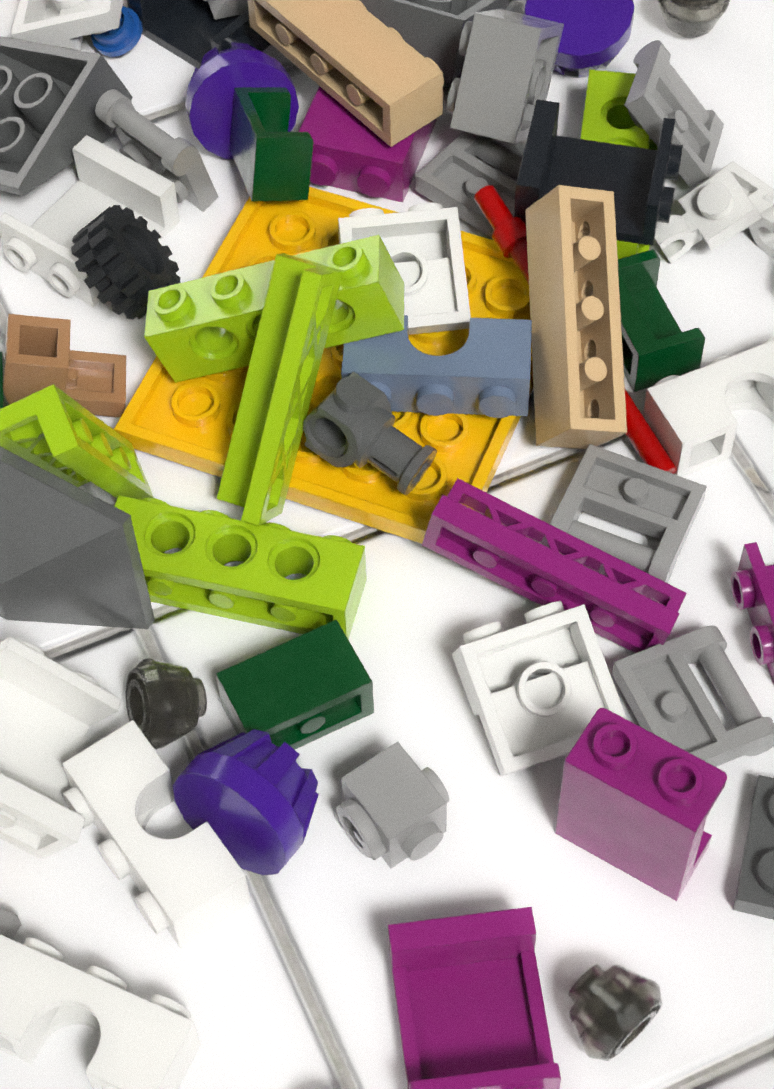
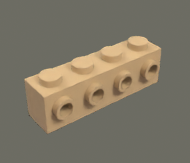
(355, 61)
(575, 318)

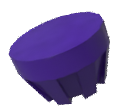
(591, 30)
(212, 92)
(250, 798)

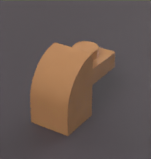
(41, 356)

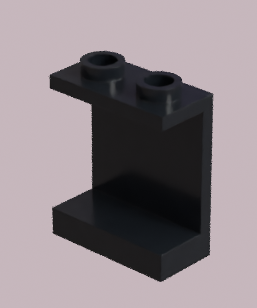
(190, 28)
(630, 172)

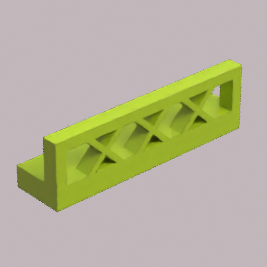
(279, 386)
(71, 443)

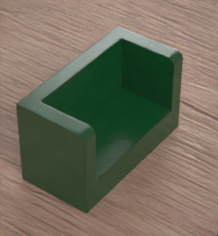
(269, 157)
(650, 335)
(298, 688)

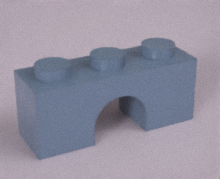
(480, 378)

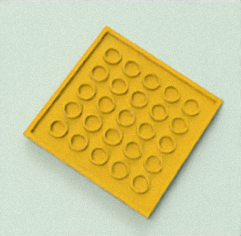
(196, 417)

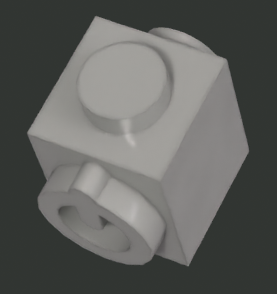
(393, 807)

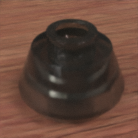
(692, 17)
(164, 701)
(612, 1009)

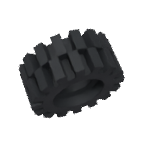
(123, 260)

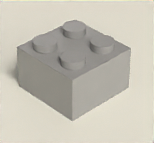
(503, 73)

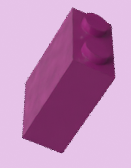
(357, 159)

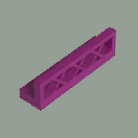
(544, 574)

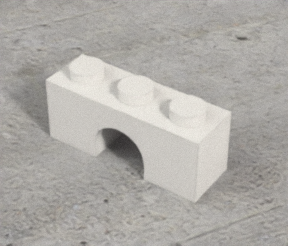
(695, 410)
(183, 880)
(140, 1039)

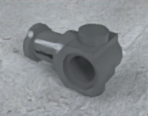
(358, 429)

